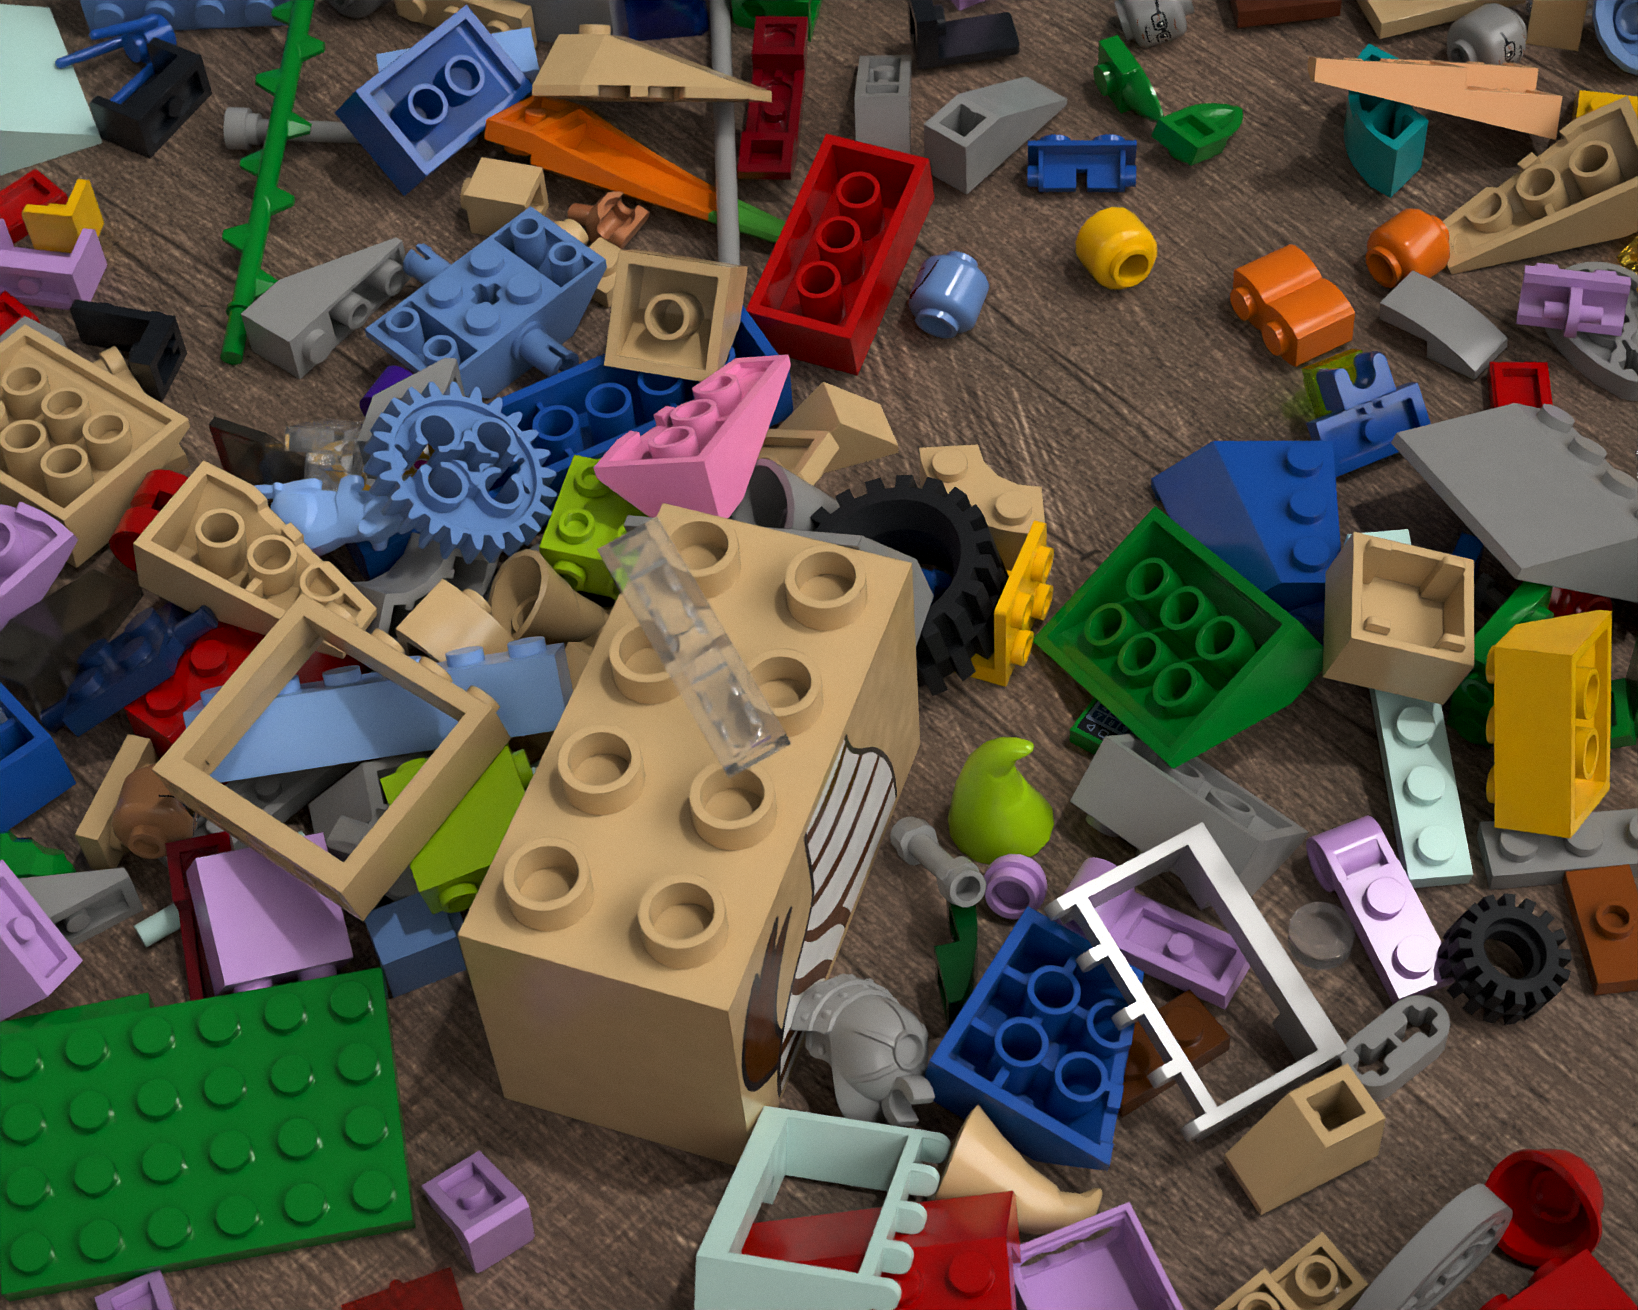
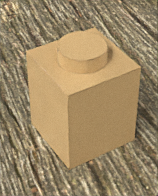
(500, 193)

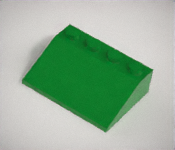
(1179, 643)

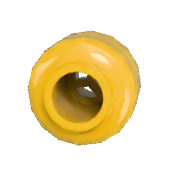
(1116, 248)

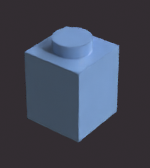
(415, 943)

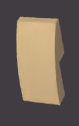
(1309, 1280)

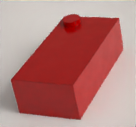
(842, 252)

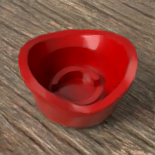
(1553, 1204)

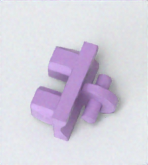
(1573, 300)

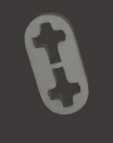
(1385, 1037)

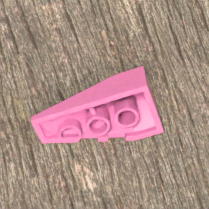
(703, 448)

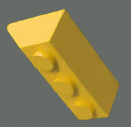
(1550, 722)

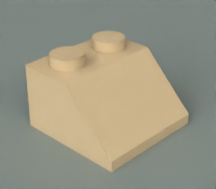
(673, 314)

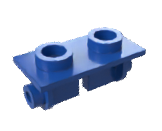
(1105, 159)

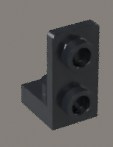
(960, 40)
(149, 336)

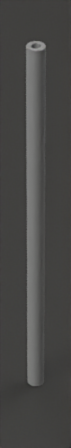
(724, 139)

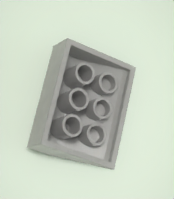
(1535, 495)

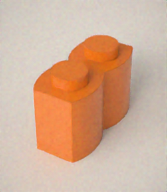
(1292, 305)

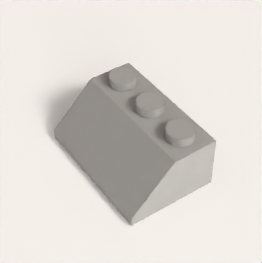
(1147, 802)

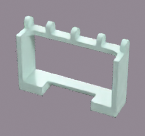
(827, 1151)

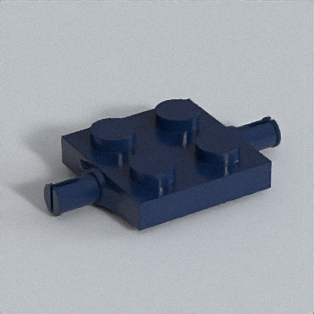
(127, 666)

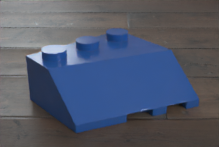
(1040, 1048)

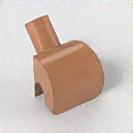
(609, 219)

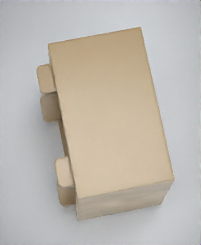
(1399, 618)

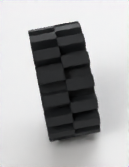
(1482, 981)

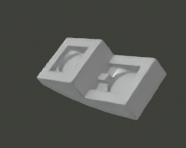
(1452, 327)

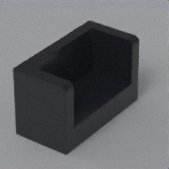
(159, 105)

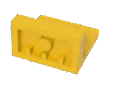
(1021, 602)

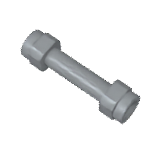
(956, 877)

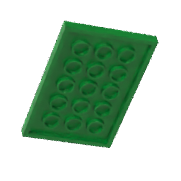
(200, 1134)

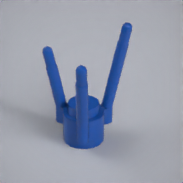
(134, 40)

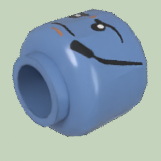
(948, 294)

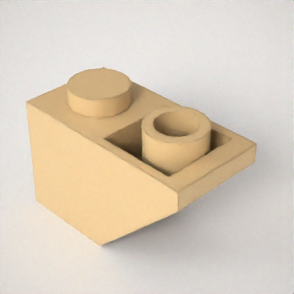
(1307, 1140)

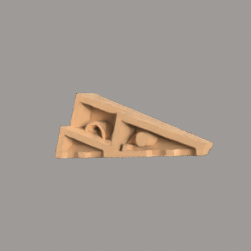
(1471, 90)

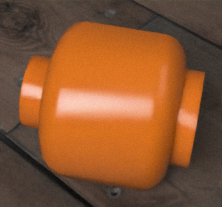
(1406, 244)

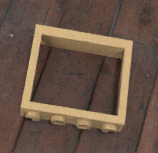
(408, 821)

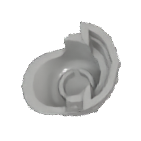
(871, 1045)

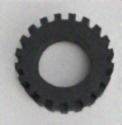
(942, 533)

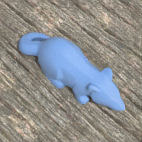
(333, 517)

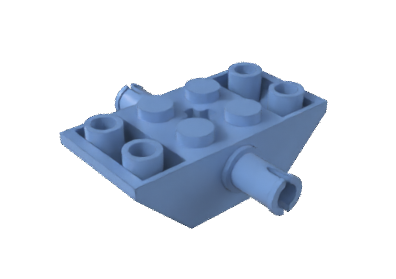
(495, 306)

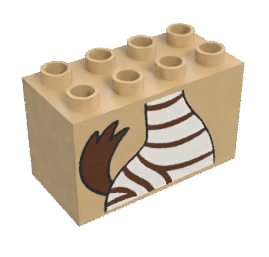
(671, 917)

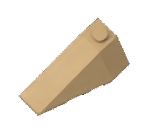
(1557, 201)

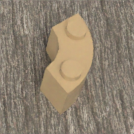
(1005, 505)
(451, 621)

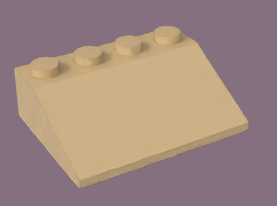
(76, 438)

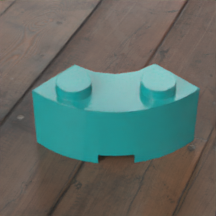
(1383, 135)

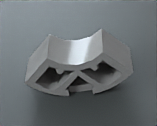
(415, 576)

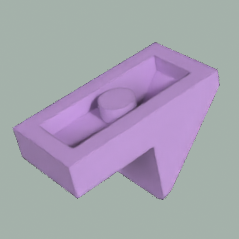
(482, 1210)

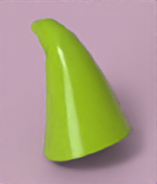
(996, 807)

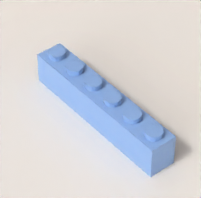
(372, 717)

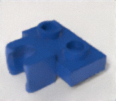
(1365, 412)

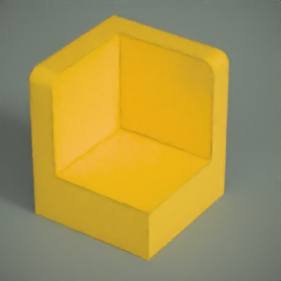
(59, 225)

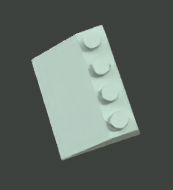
(39, 104)

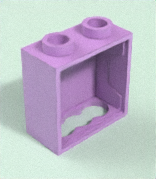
(264, 922)
(1095, 1274)

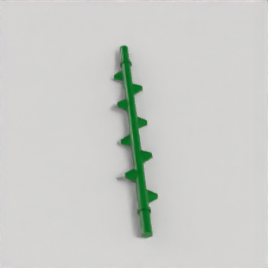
(266, 166)

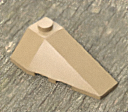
(621, 69)
(236, 556)

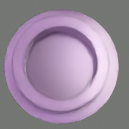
(1014, 884)

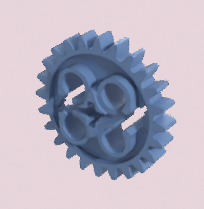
(471, 452)

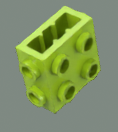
(580, 523)
(465, 844)

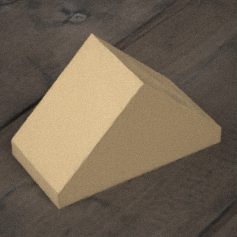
(853, 422)

